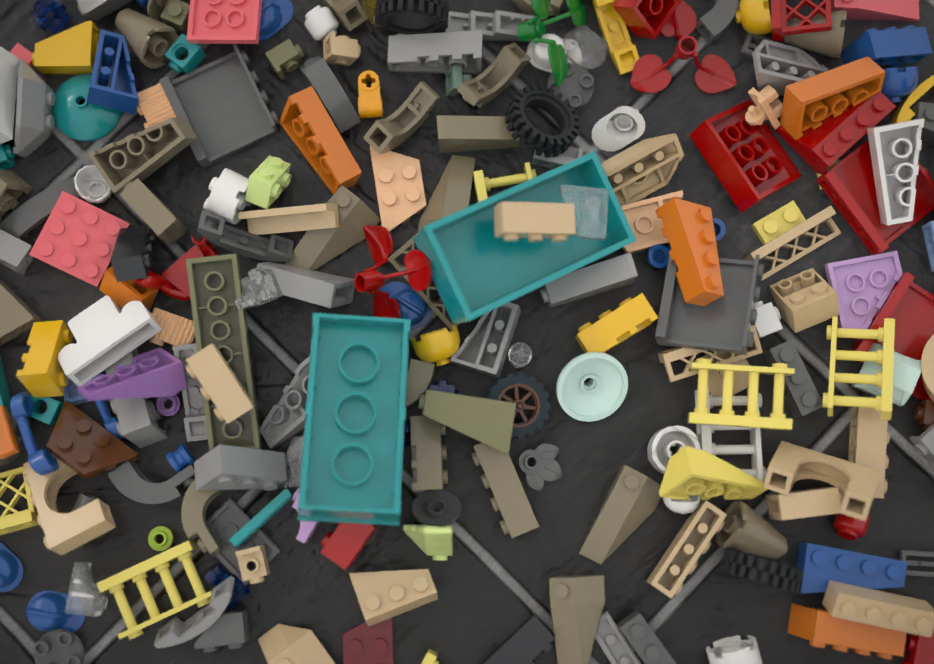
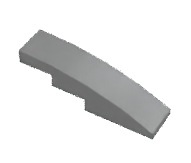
(495, 26)

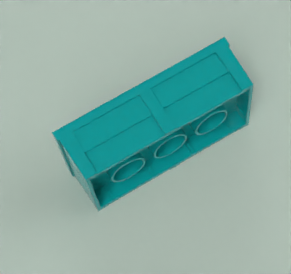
(484, 272)
(354, 420)

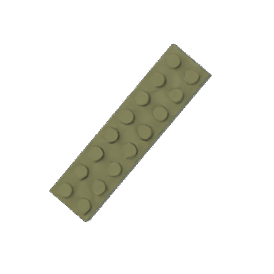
(216, 320)

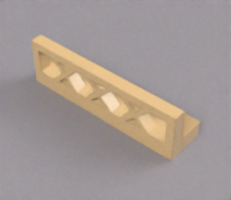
(292, 218)
(793, 234)
(680, 353)

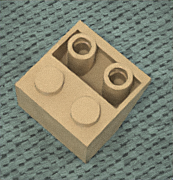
(805, 300)

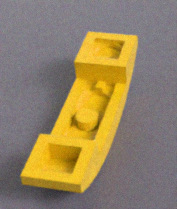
(617, 36)
(903, 112)

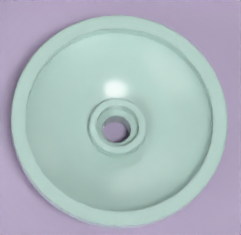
(597, 397)

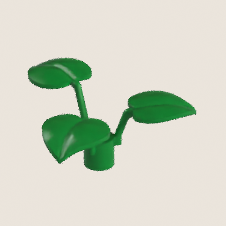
(534, 29)

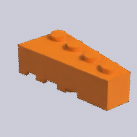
(319, 140)
(693, 249)
(822, 629)

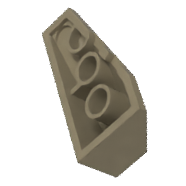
(452, 190)
(323, 245)
(625, 508)
(576, 615)

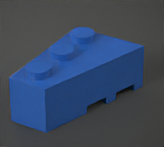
(890, 46)
(112, 77)

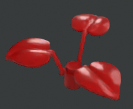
(651, 75)
(380, 247)

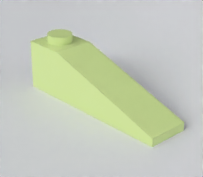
(432, 539)

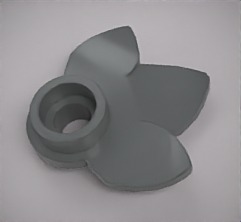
(544, 465)

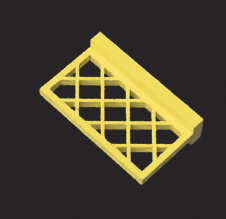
(19, 519)

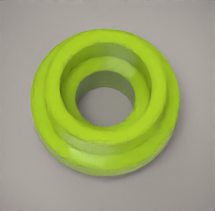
(168, 538)

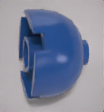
(899, 82)

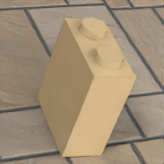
(804, 503)

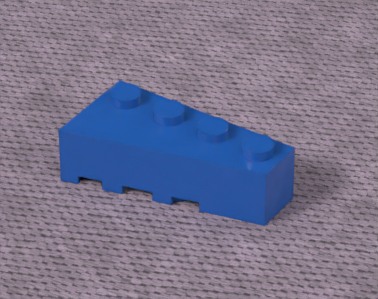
(846, 567)

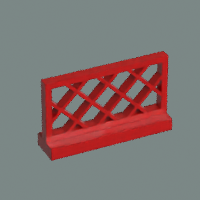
(780, 18)

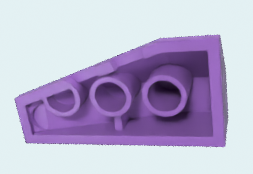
(149, 375)

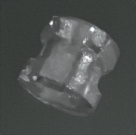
(521, 351)

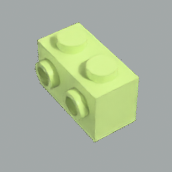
(268, 182)

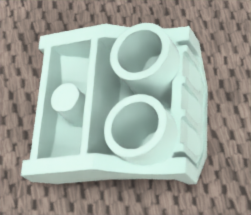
(905, 376)

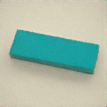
(260, 519)

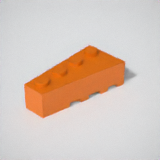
(829, 94)

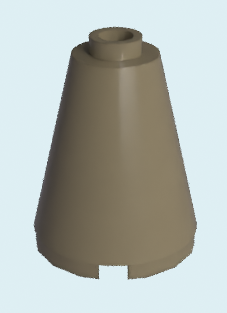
(146, 36)
(824, 42)
(750, 533)

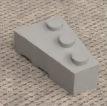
(489, 341)
(240, 468)

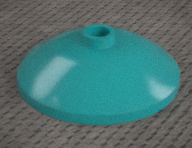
(83, 121)

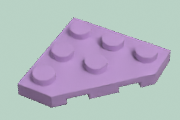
(863, 286)

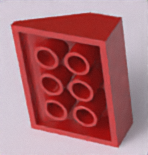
(838, 134)
(744, 156)

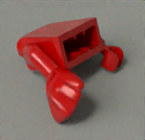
(175, 278)

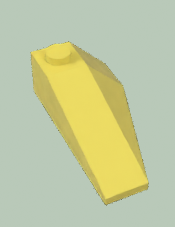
(705, 475)

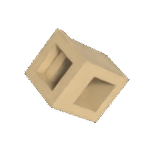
(340, 49)
(257, 555)

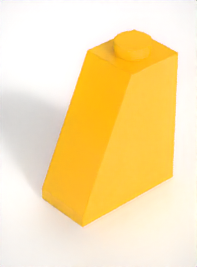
(68, 51)

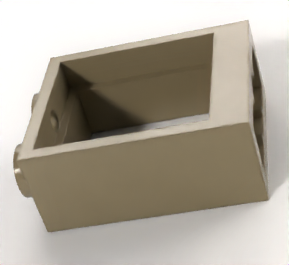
(153, 211)

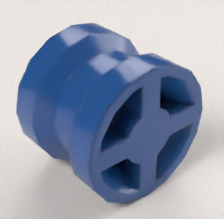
(180, 458)

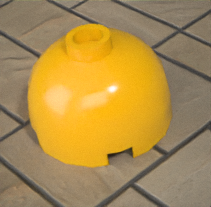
(754, 16)
(437, 345)

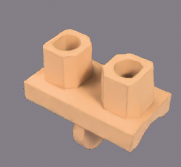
(762, 109)

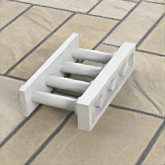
(754, 448)

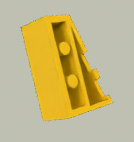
(616, 326)
(42, 371)

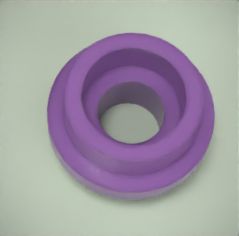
(160, 405)

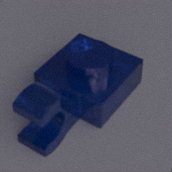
(239, 590)

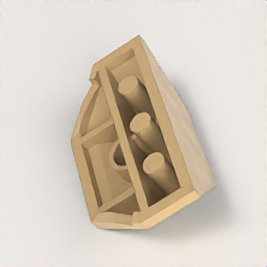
(643, 167)
(293, 646)

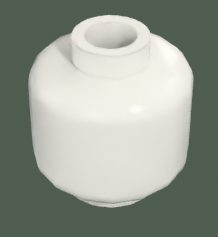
(321, 22)

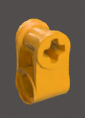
(369, 98)

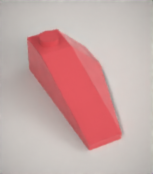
(878, 9)

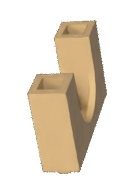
(797, 463)
(65, 530)

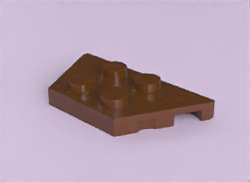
(86, 444)

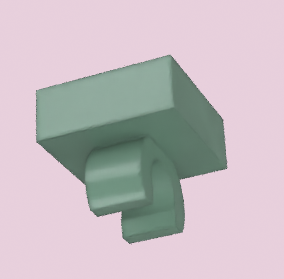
(454, 79)

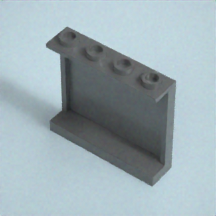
(222, 107)
(720, 324)

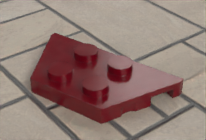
(369, 644)

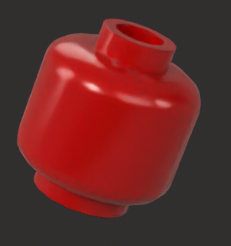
(850, 527)

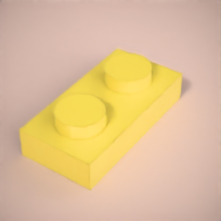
(778, 222)

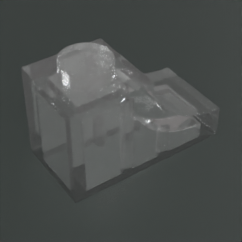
(258, 289)
(84, 594)

